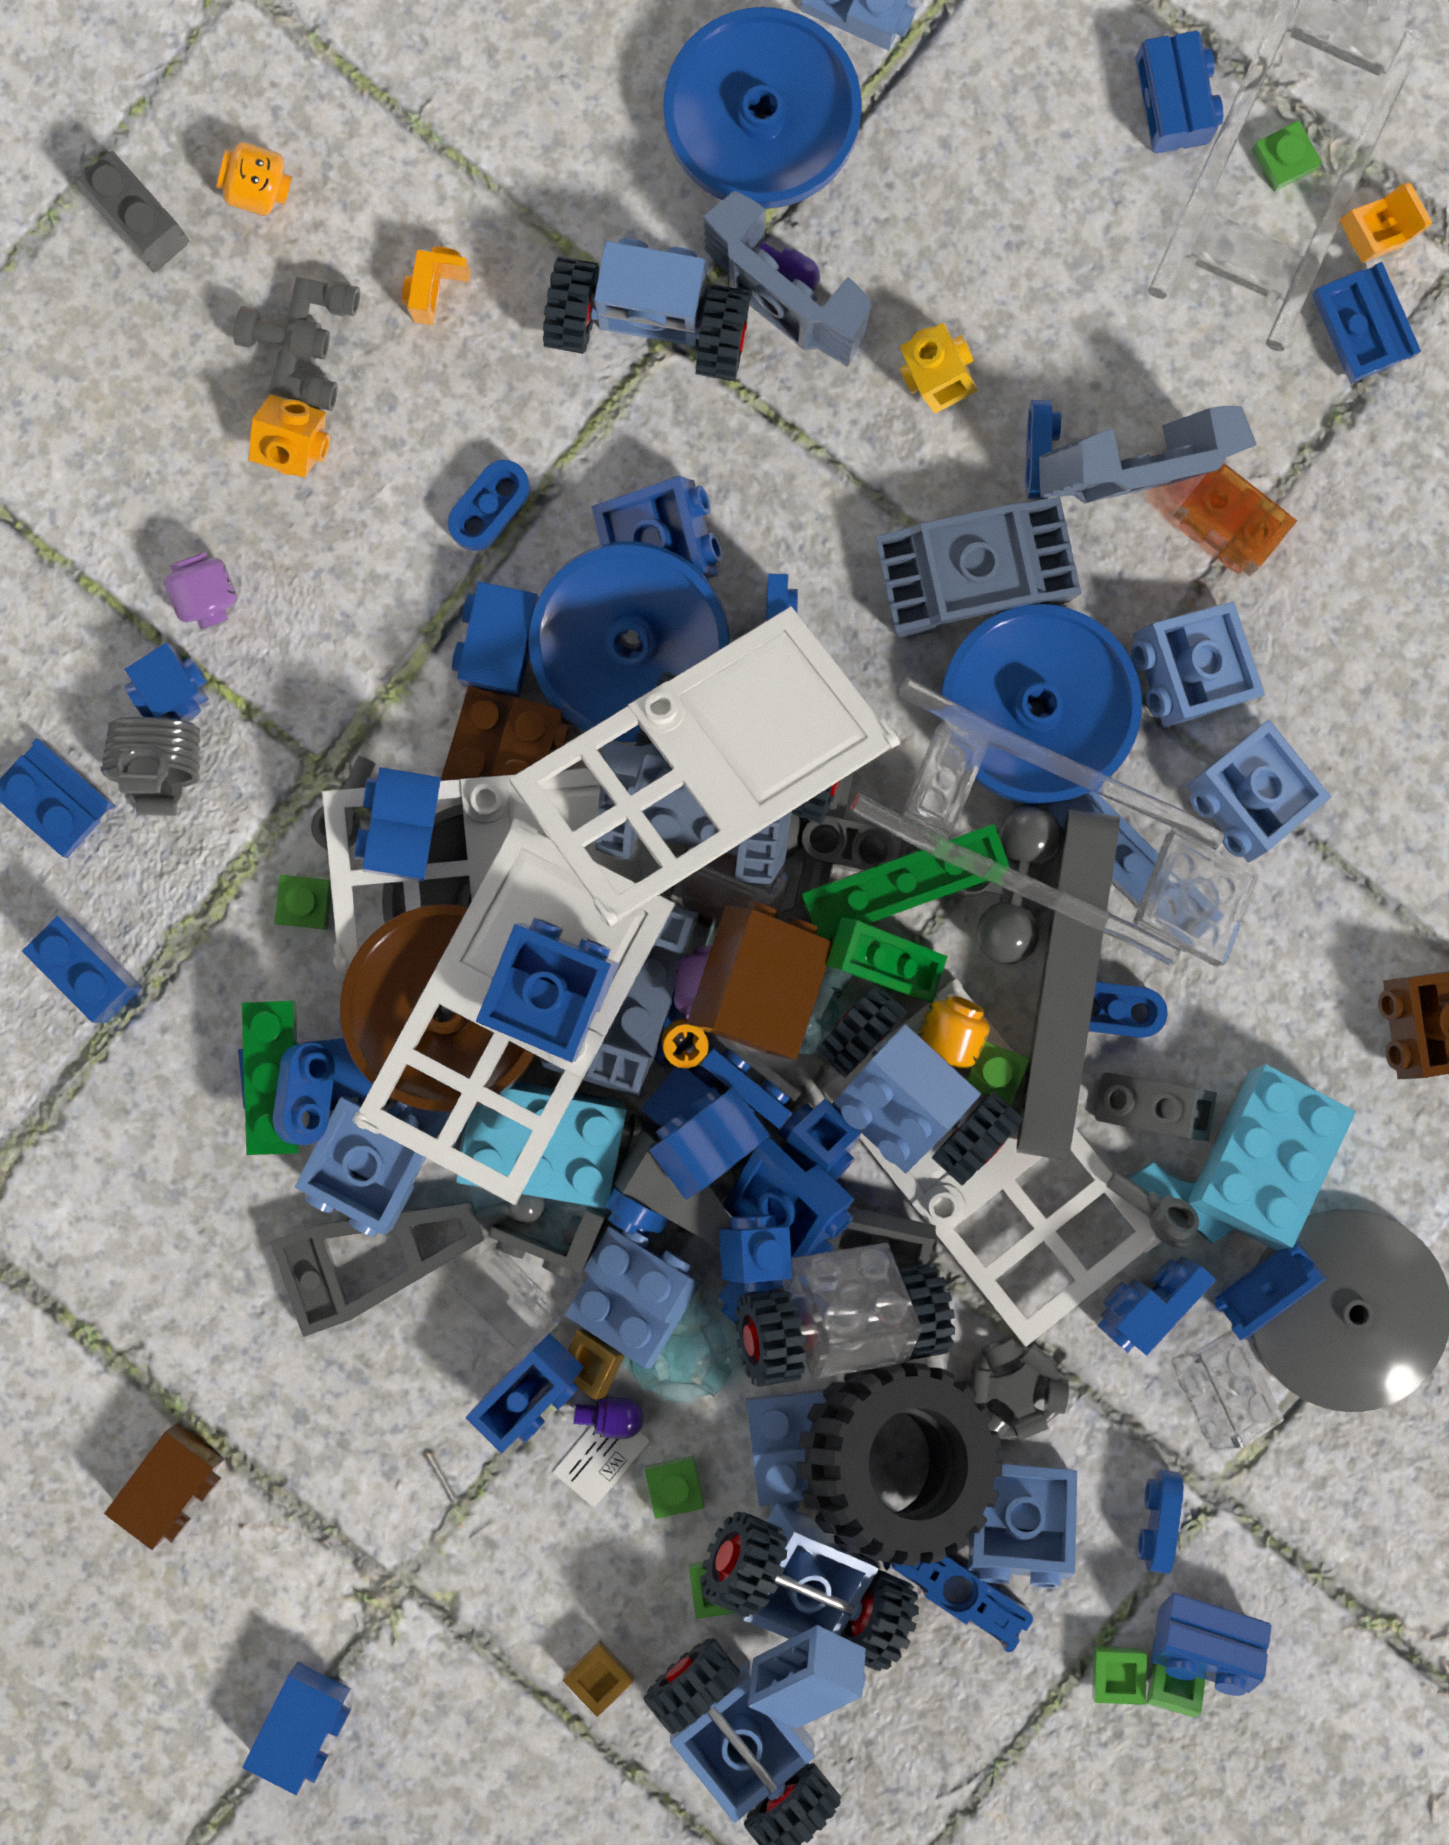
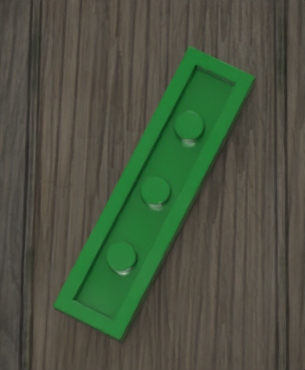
(898, 884)

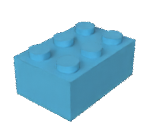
(1271, 1157)
(578, 1158)

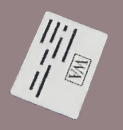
(598, 1464)

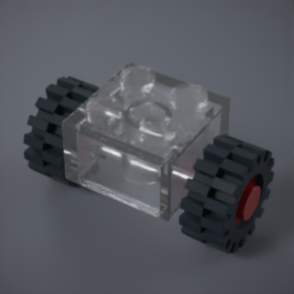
(844, 1317)

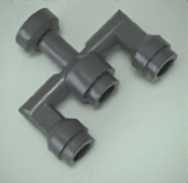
(300, 339)

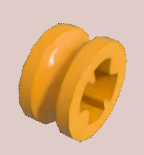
(668, 1045)

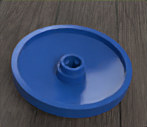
(769, 66)
(594, 602)
(1068, 668)

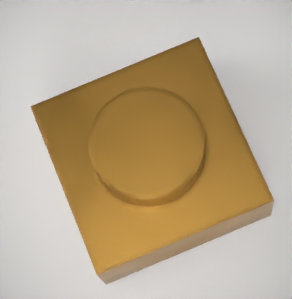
(599, 1363)
(598, 1678)

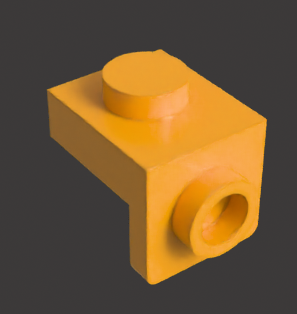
(1386, 223)
(422, 288)

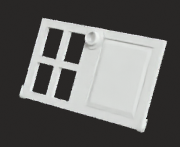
(742, 733)
(488, 813)
(522, 883)
(947, 1204)

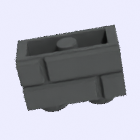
(132, 211)

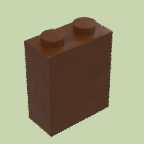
(761, 980)

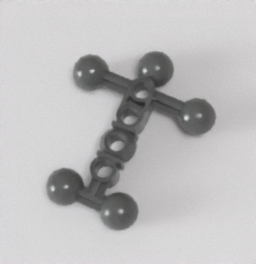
(1005, 930)

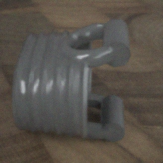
(147, 751)

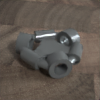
(1018, 1387)

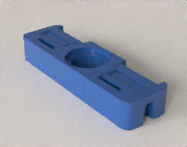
(985, 1606)

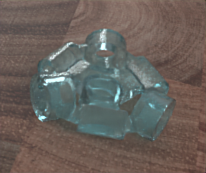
(830, 990)
(683, 1355)

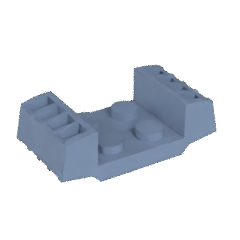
(733, 241)
(1194, 446)
(977, 565)
(681, 819)
(638, 1026)

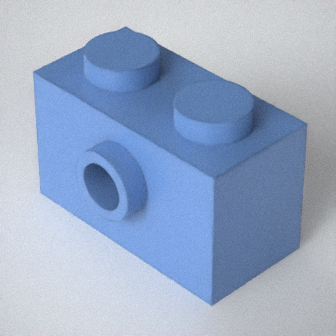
(807, 1677)

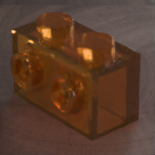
(1234, 520)

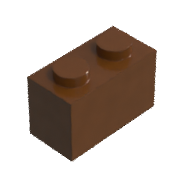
(165, 1486)

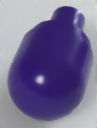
(795, 265)
(611, 1417)

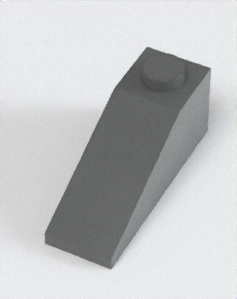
(648, 1184)

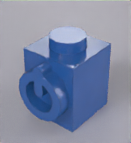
(166, 685)
(820, 1138)
(755, 1252)

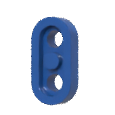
(1042, 429)
(485, 504)
(1115, 1010)
(301, 1092)
(633, 1215)
(1159, 1541)

